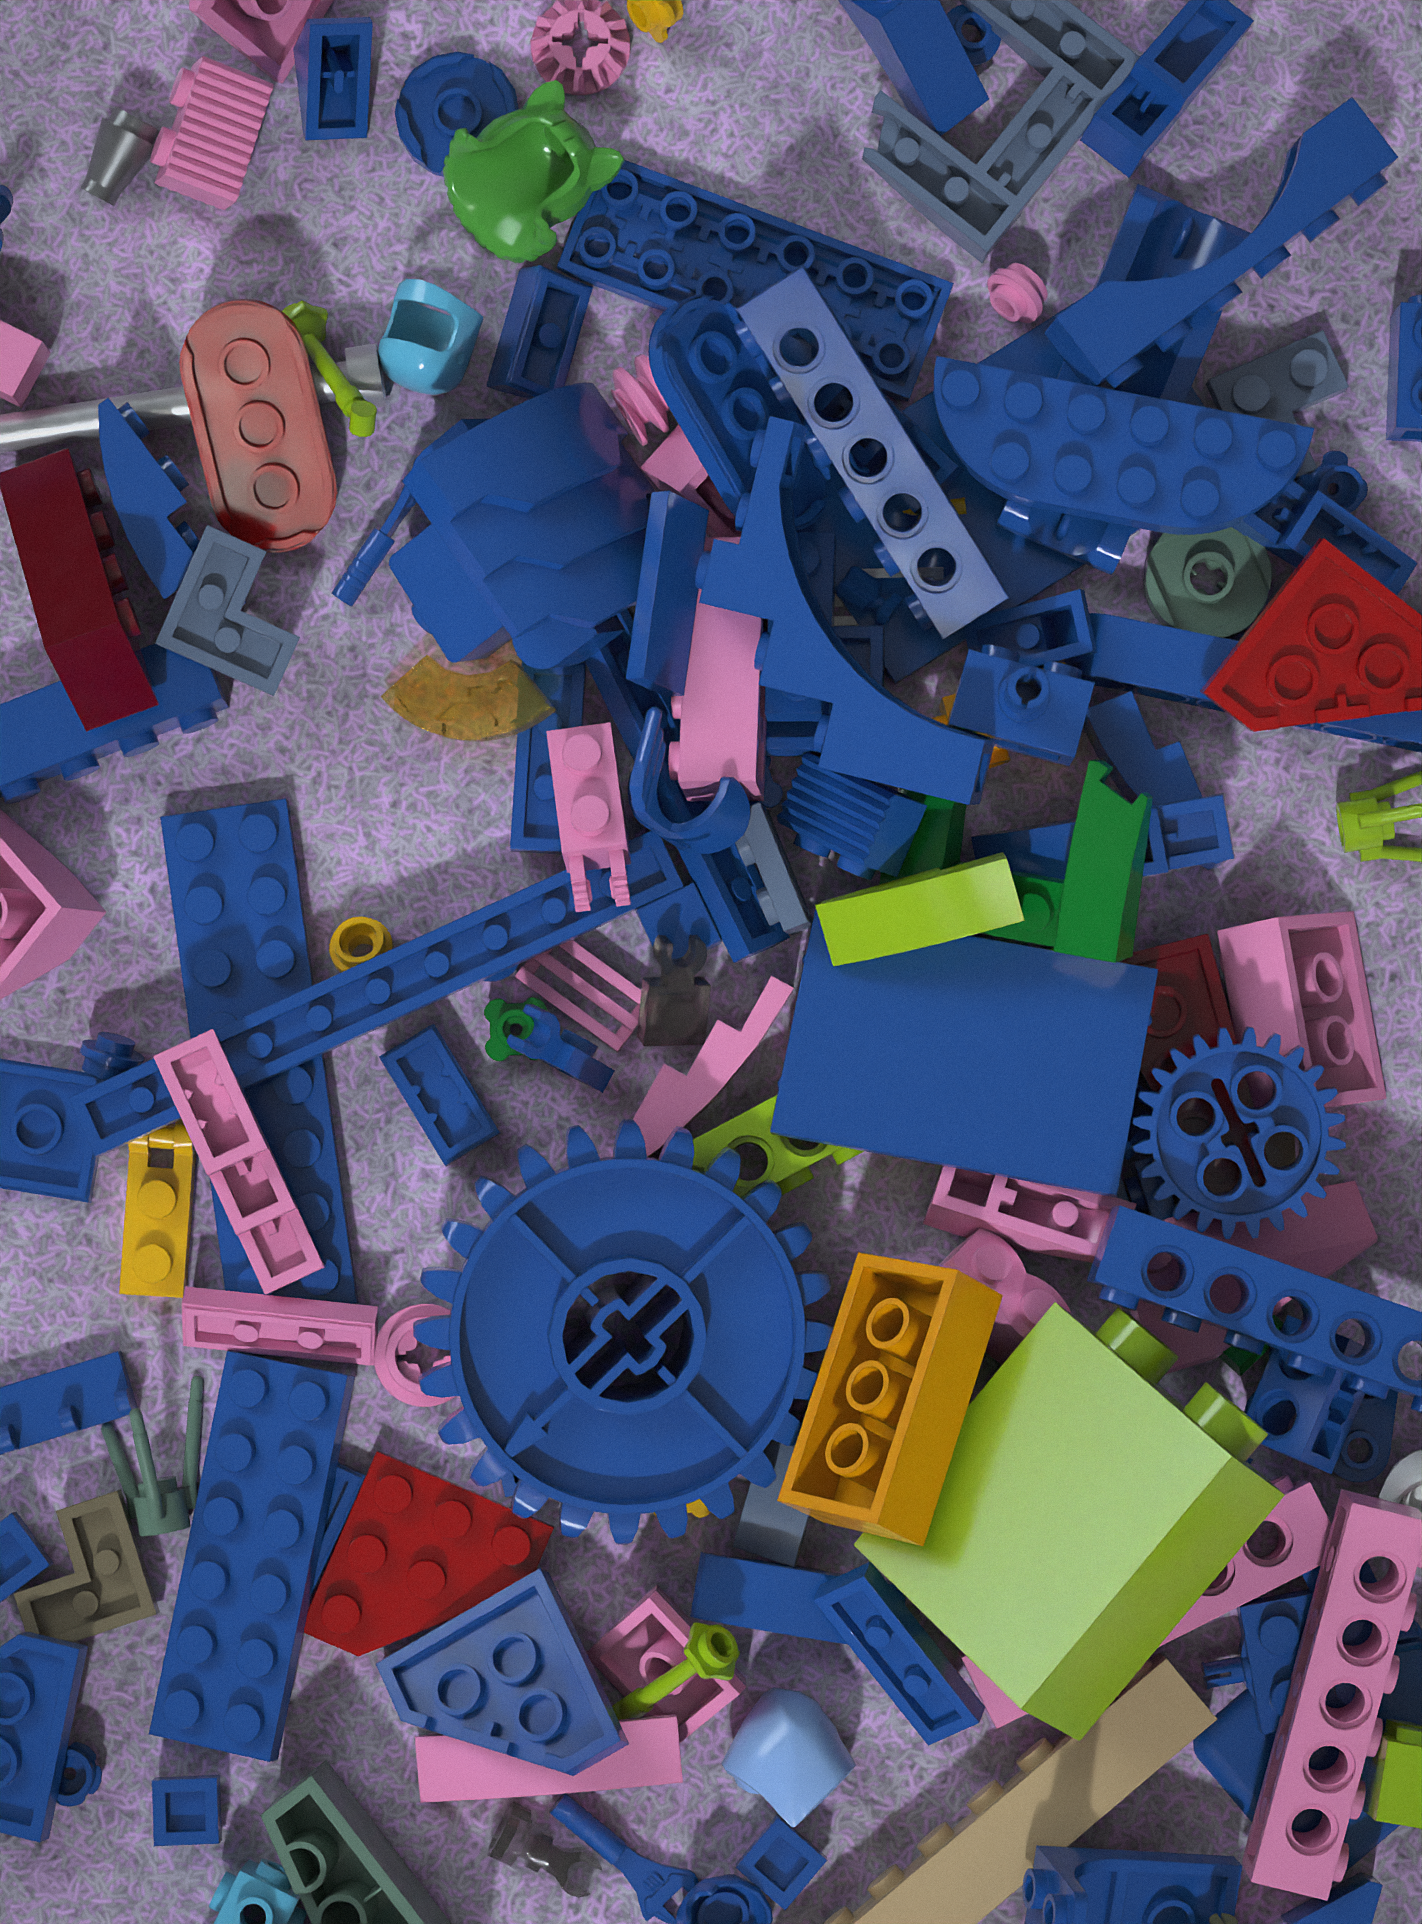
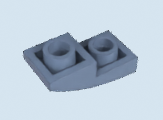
(768, 1525)

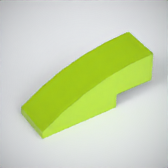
(920, 910)

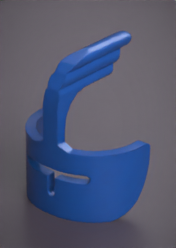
(709, 832)

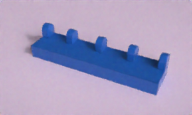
(64, 1401)

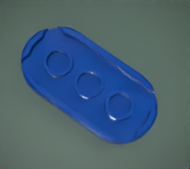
(725, 399)

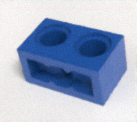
(1321, 1405)

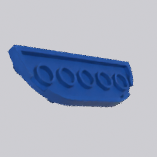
(1113, 450)

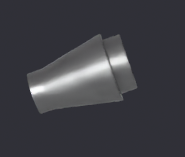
(118, 154)

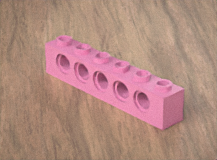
(1301, 1544)
(1314, 1859)

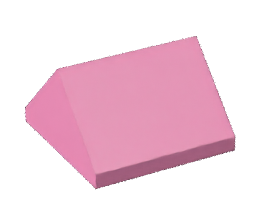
(649, 1644)

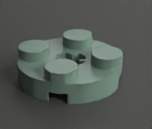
(1181, 606)

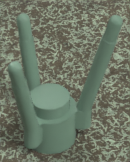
(158, 1501)

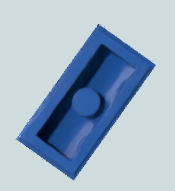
(539, 333)

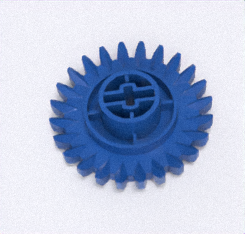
(648, 1440)

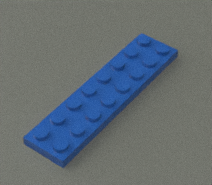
(238, 953)

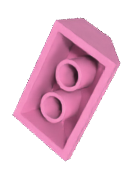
(1311, 988)

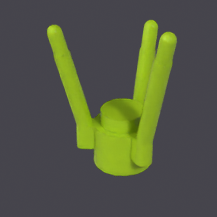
(1366, 823)

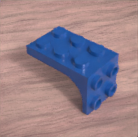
(1128, 1886)

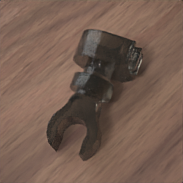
(515, 1840)

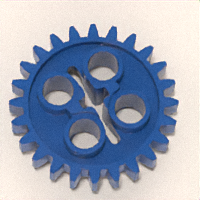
(1292, 1108)

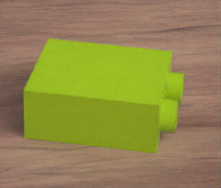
(1080, 1516)

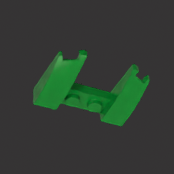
(1098, 900)

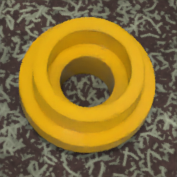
(356, 932)

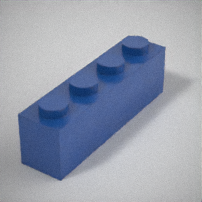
(46, 737)

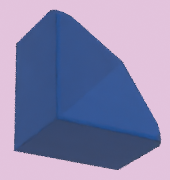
(678, 917)

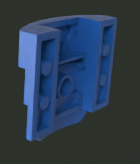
(542, 509)

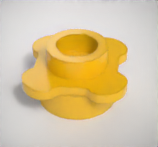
(655, 16)

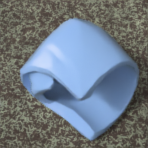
(788, 1754)

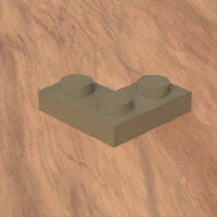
(108, 1579)

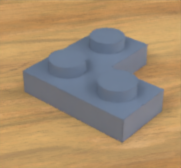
(1282, 384)
(208, 617)

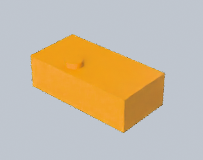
(890, 1397)

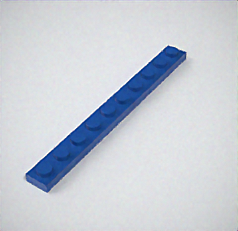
(382, 990)

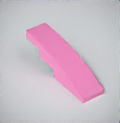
(681, 1098)
(239, 1161)
(465, 1771)

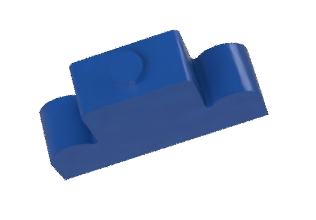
(461, 619)

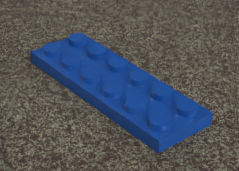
(252, 1556)

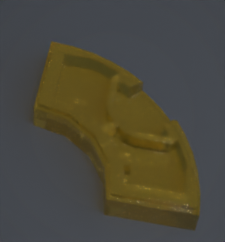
(468, 705)

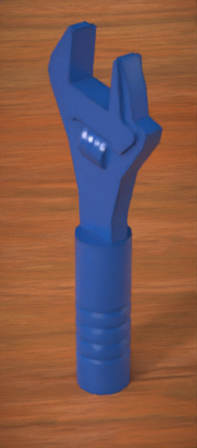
(372, 552)
(651, 1880)

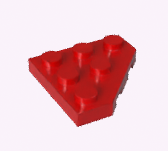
(1323, 650)
(417, 1557)

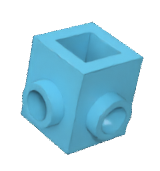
(260, 1885)

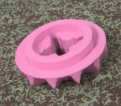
(602, 62)
(397, 1339)

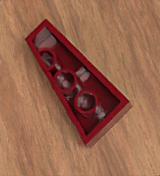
(77, 588)

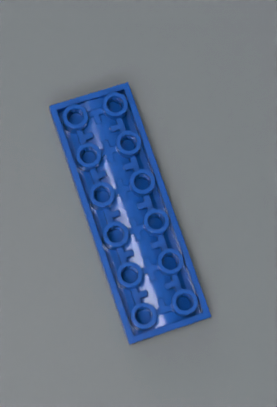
(676, 241)
(1152, 242)

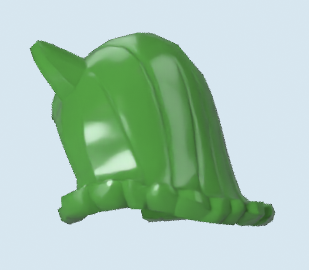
(525, 175)

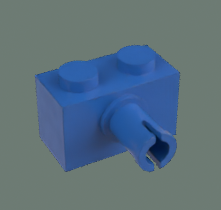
(1021, 704)

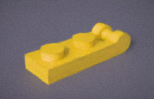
(158, 1215)

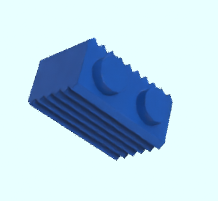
(851, 816)

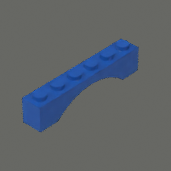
(1124, 319)

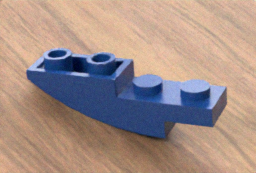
(145, 496)
(1178, 837)

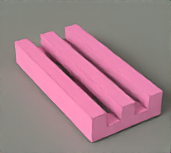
(628, 1020)

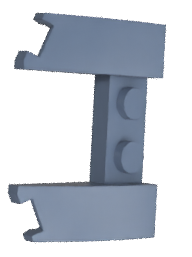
(985, 199)

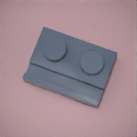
(781, 896)

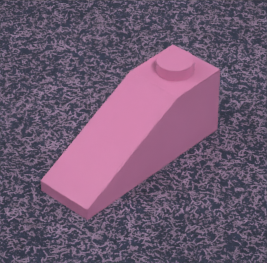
(1021, 1212)

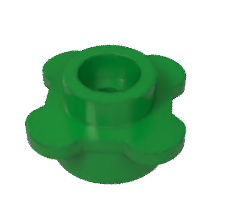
(501, 1018)

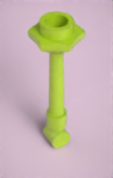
(312, 325)
(709, 1652)

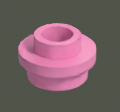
(1017, 293)

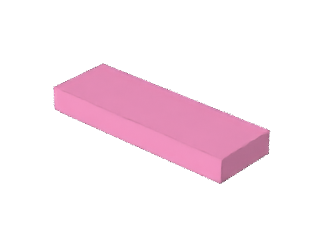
(279, 1326)

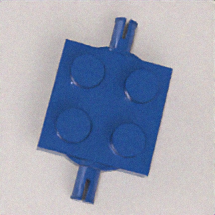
(1268, 1651)

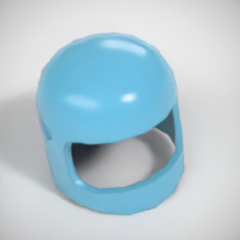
(425, 347)

